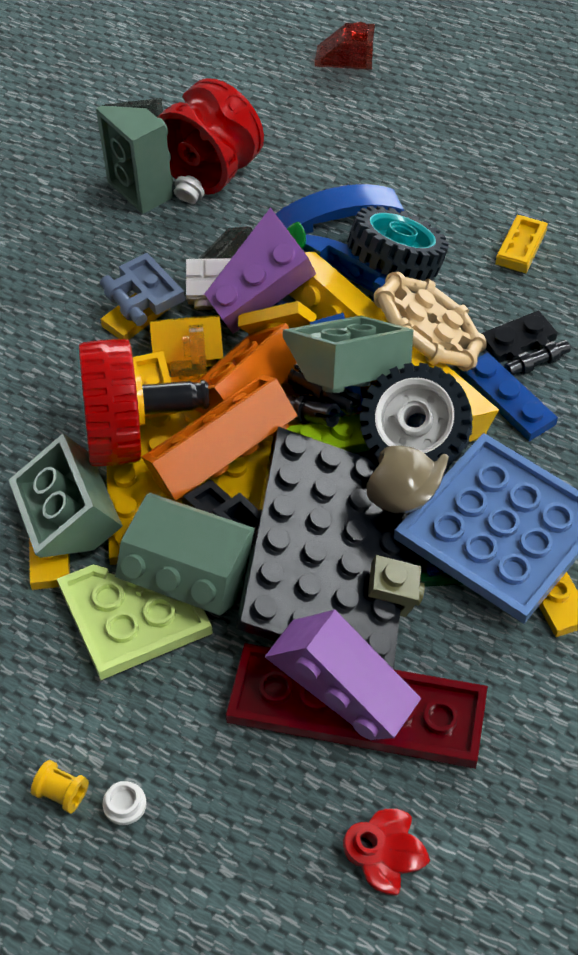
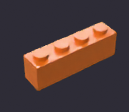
(220, 437)

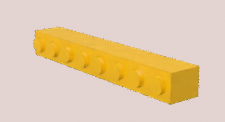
(332, 294)

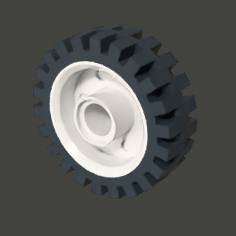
(411, 392)

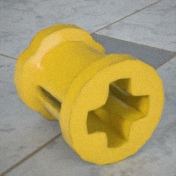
(59, 786)

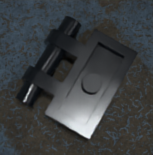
(523, 335)

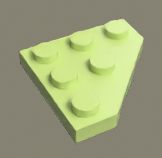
(127, 622)

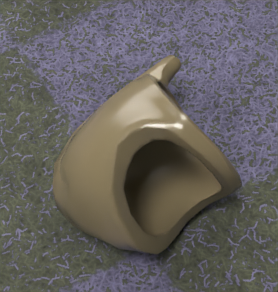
(405, 479)

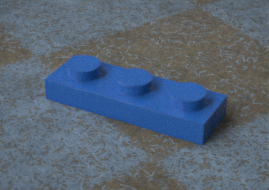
(510, 397)

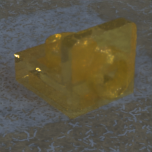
(195, 348)

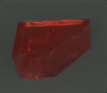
(348, 47)

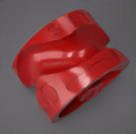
(212, 134)

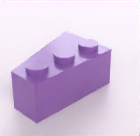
(260, 272)
(344, 674)

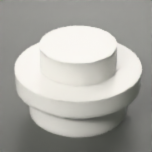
(188, 189)
(124, 803)

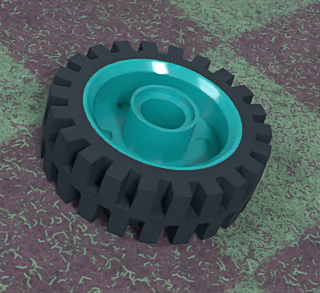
(397, 243)

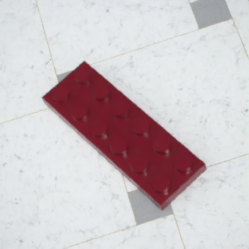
(439, 729)

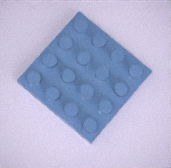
(498, 527)

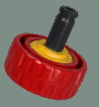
(118, 401)

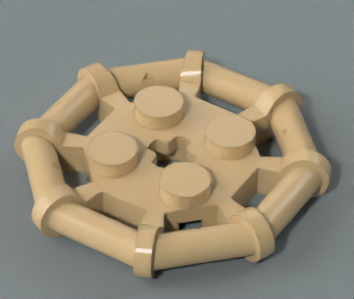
(435, 320)

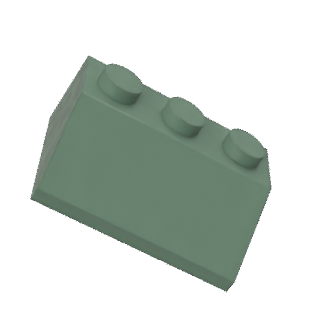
(136, 155)
(349, 351)
(64, 501)
(185, 554)

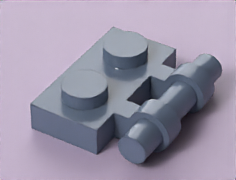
(150, 283)

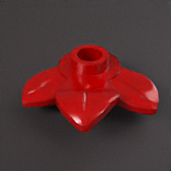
(392, 850)

